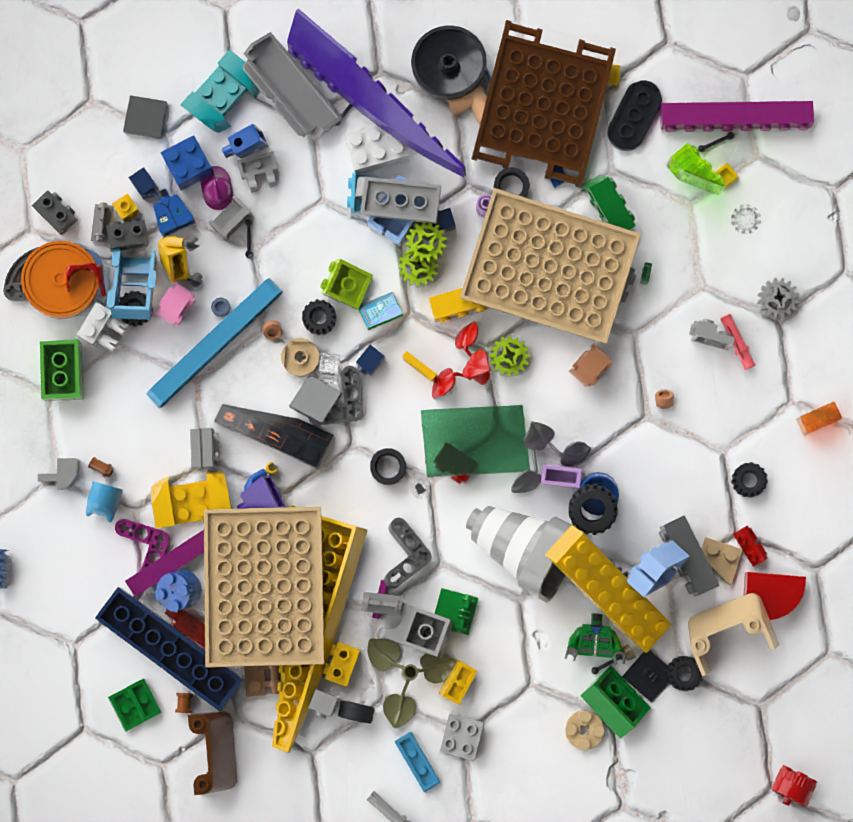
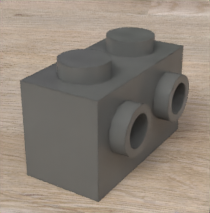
(54, 212)
(127, 235)

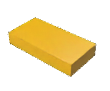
(419, 366)

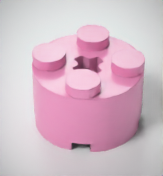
(174, 304)

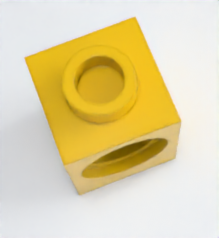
(126, 208)

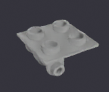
(462, 737)

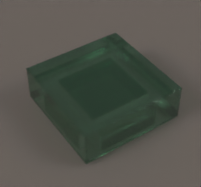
(645, 275)

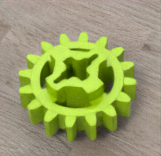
(433, 237)
(410, 263)
(520, 351)

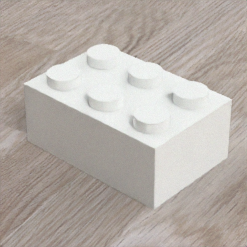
(374, 150)

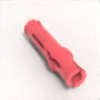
(739, 344)

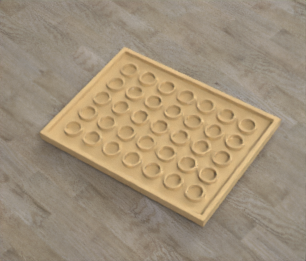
(550, 266)
(263, 587)

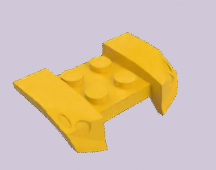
(188, 501)

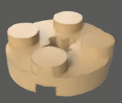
(307, 365)
(595, 730)

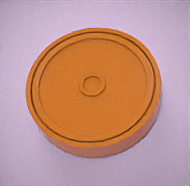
(45, 280)

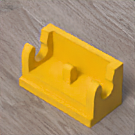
(458, 682)

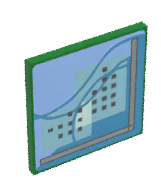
(380, 311)

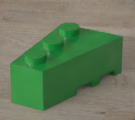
(608, 202)

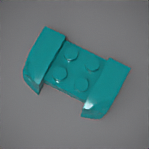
(220, 93)

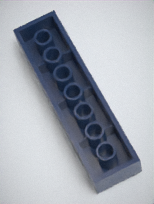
(168, 648)

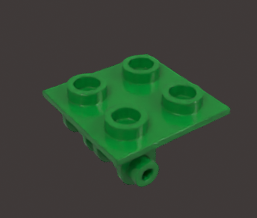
(457, 608)

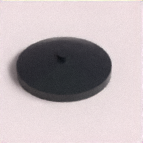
(448, 62)

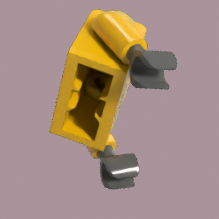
(174, 259)

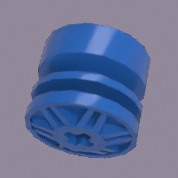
(593, 505)

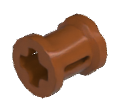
(184, 702)

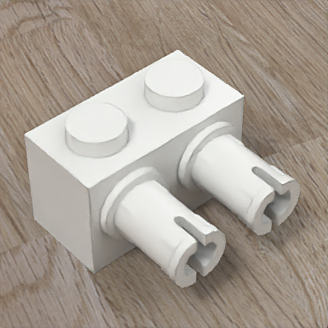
(96, 325)

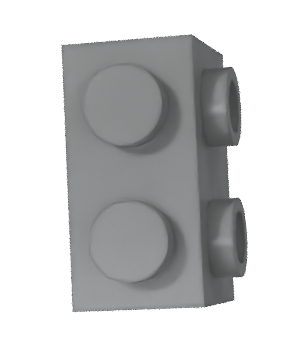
(324, 704)

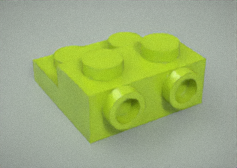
(346, 283)

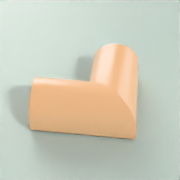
(473, 101)

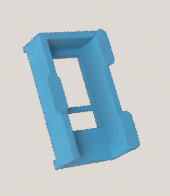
(132, 266)

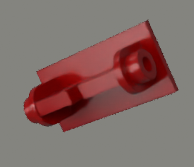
(754, 552)

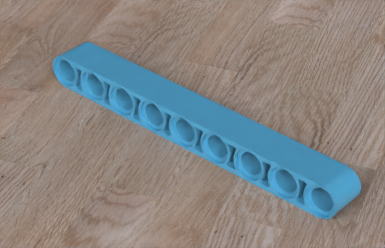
(214, 343)

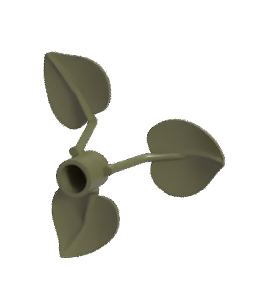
(383, 654)

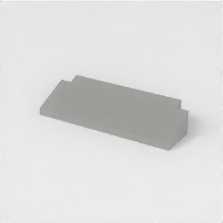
(289, 88)

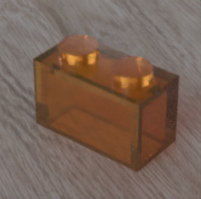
(819, 418)

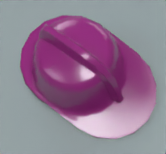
(217, 189)

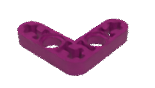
(150, 539)

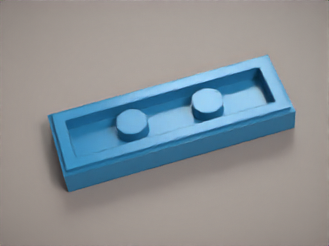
(417, 761)

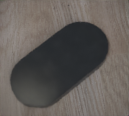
(634, 115)

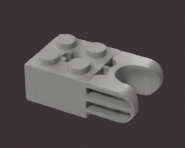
(412, 628)

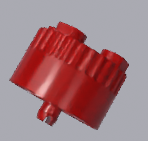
(794, 786)

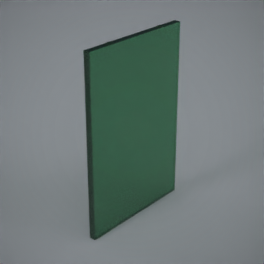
(474, 440)

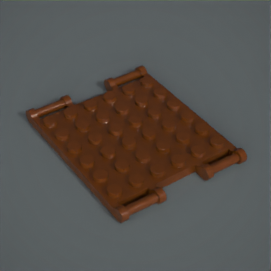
(543, 103)

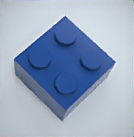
(187, 162)

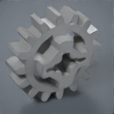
(779, 306)

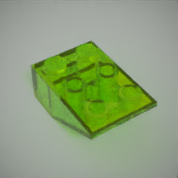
(692, 169)

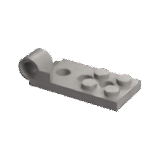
(369, 188)

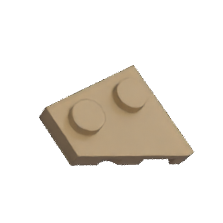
(722, 558)

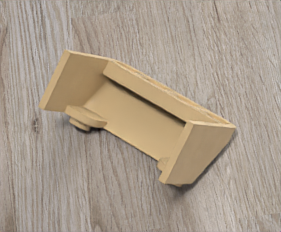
(745, 610)

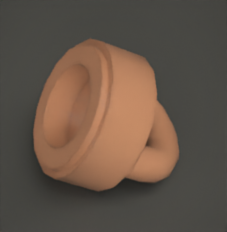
(272, 330)
(664, 399)

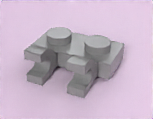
(257, 166)

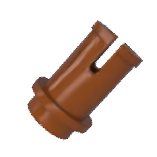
(101, 467)

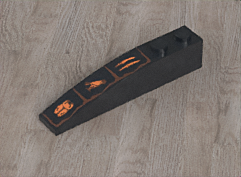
(279, 432)

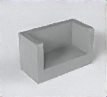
(230, 218)

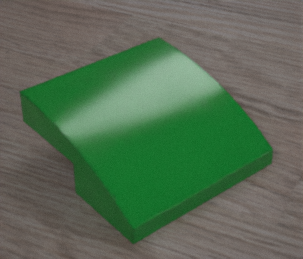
(134, 705)

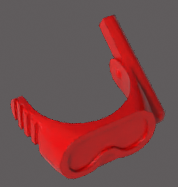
(96, 269)

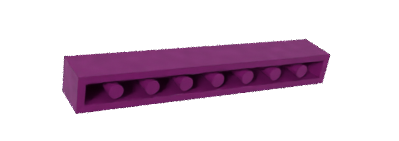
(736, 116)

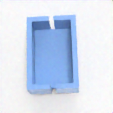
(394, 229)
(657, 568)

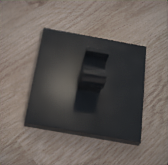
(647, 675)

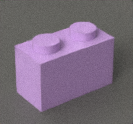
(561, 475)

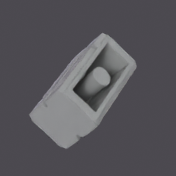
(203, 448)

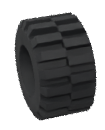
(593, 526)

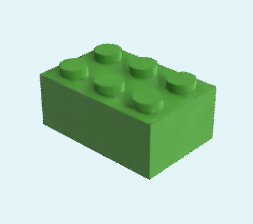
(61, 370)

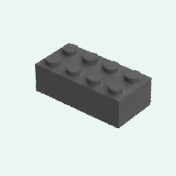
(696, 568)

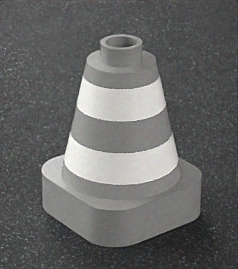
(520, 547)

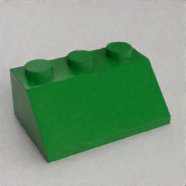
(615, 702)

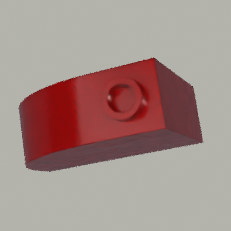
(778, 592)

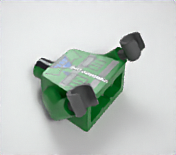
(595, 641)

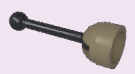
(629, 655)

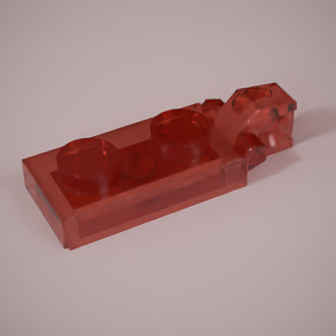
(188, 625)

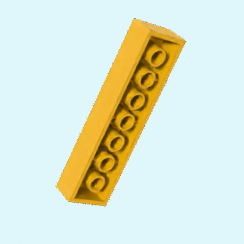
(608, 588)

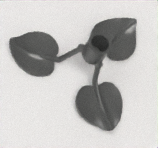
(538, 438)

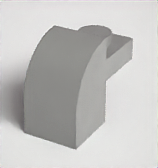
(66, 476)

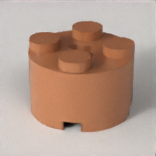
(590, 365)

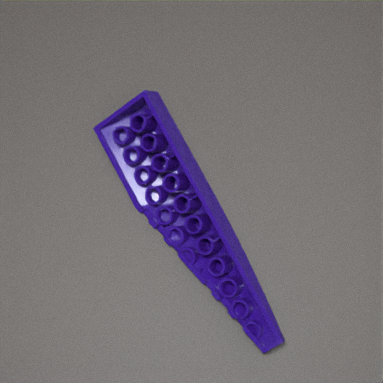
(343, 75)

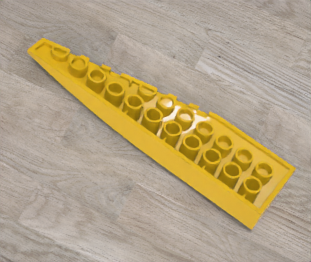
(340, 554)

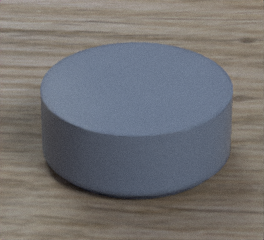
(220, 307)

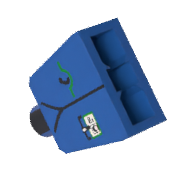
(251, 140)
(171, 213)

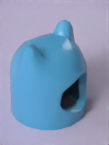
(103, 500)

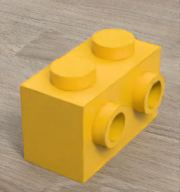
(342, 663)

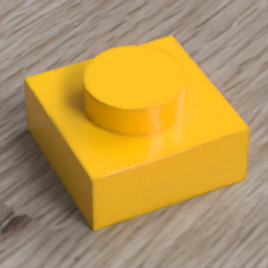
(614, 77)

